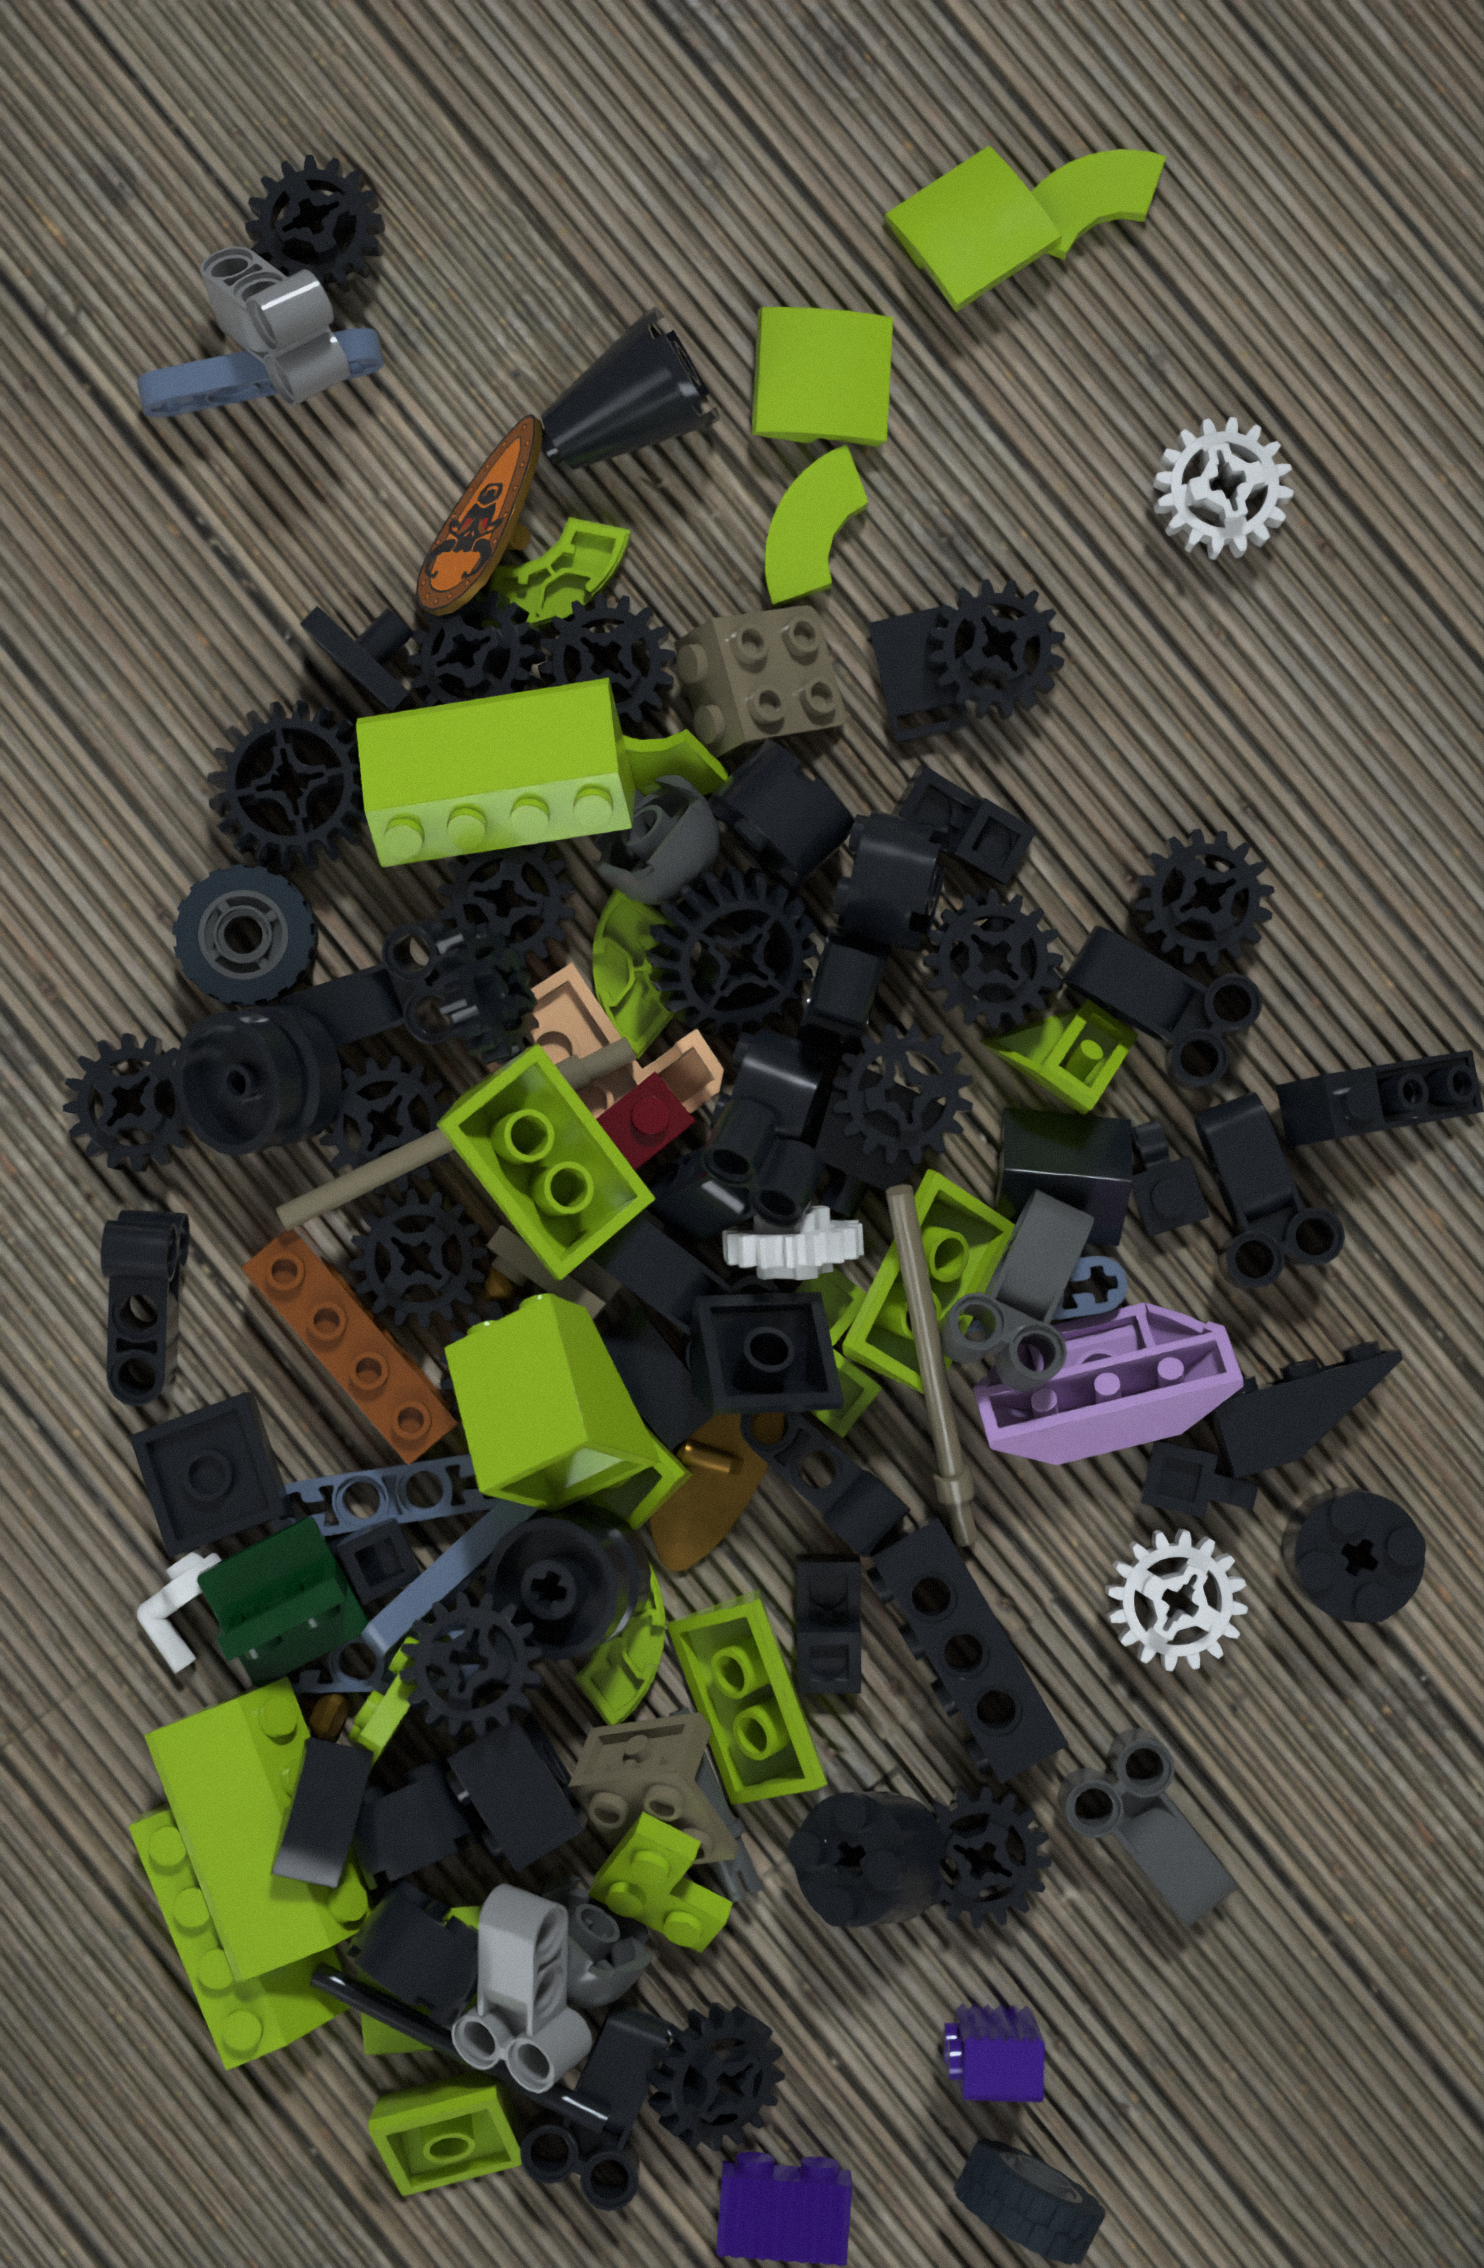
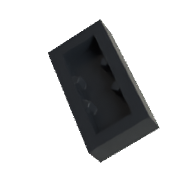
(366, 655)

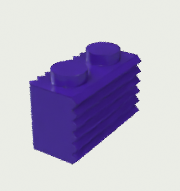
(995, 2054)
(784, 2210)

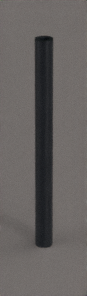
(421, 2028)

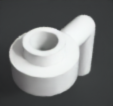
(155, 1611)

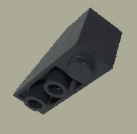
(1379, 1098)
(1288, 1416)

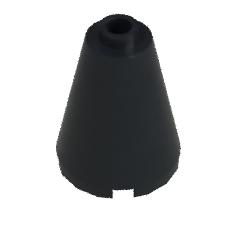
(628, 399)

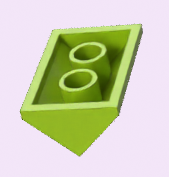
(545, 1160)
(961, 1253)
(747, 1700)

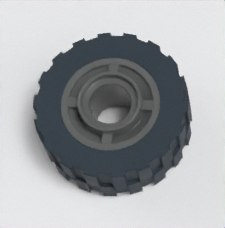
(217, 907)
(1029, 2201)

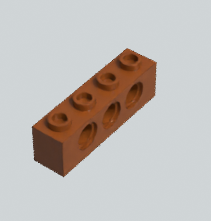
(352, 1343)

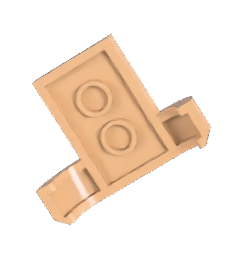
(577, 1024)

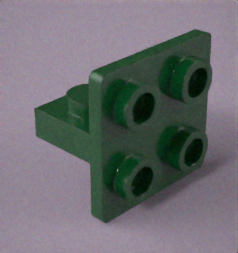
(282, 1602)

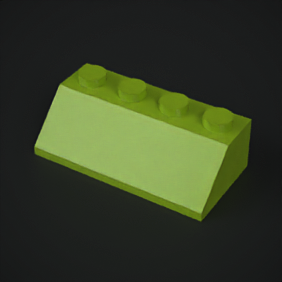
(495, 773)
(228, 1788)
(243, 2016)

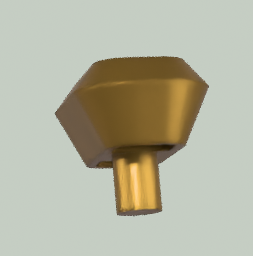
(500, 1286)
(327, 1713)

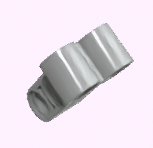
(276, 321)
(522, 1993)

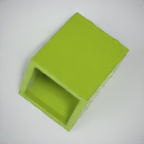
(545, 1406)

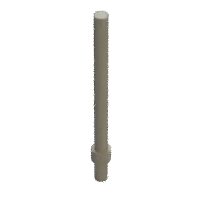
(355, 1183)
(953, 1477)

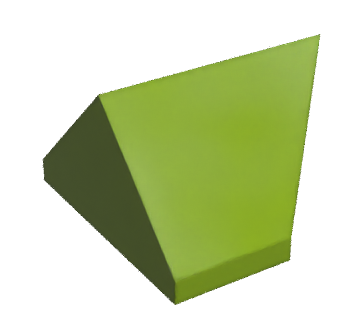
(1068, 1053)

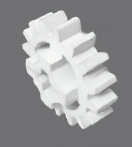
(1247, 479)
(794, 1251)
(1163, 1627)

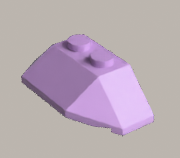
(1123, 1384)

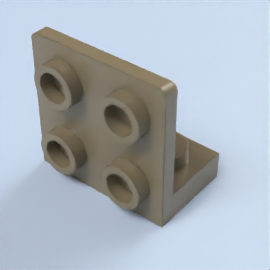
(651, 1771)

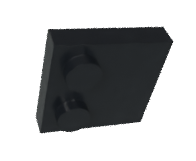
(211, 1474)

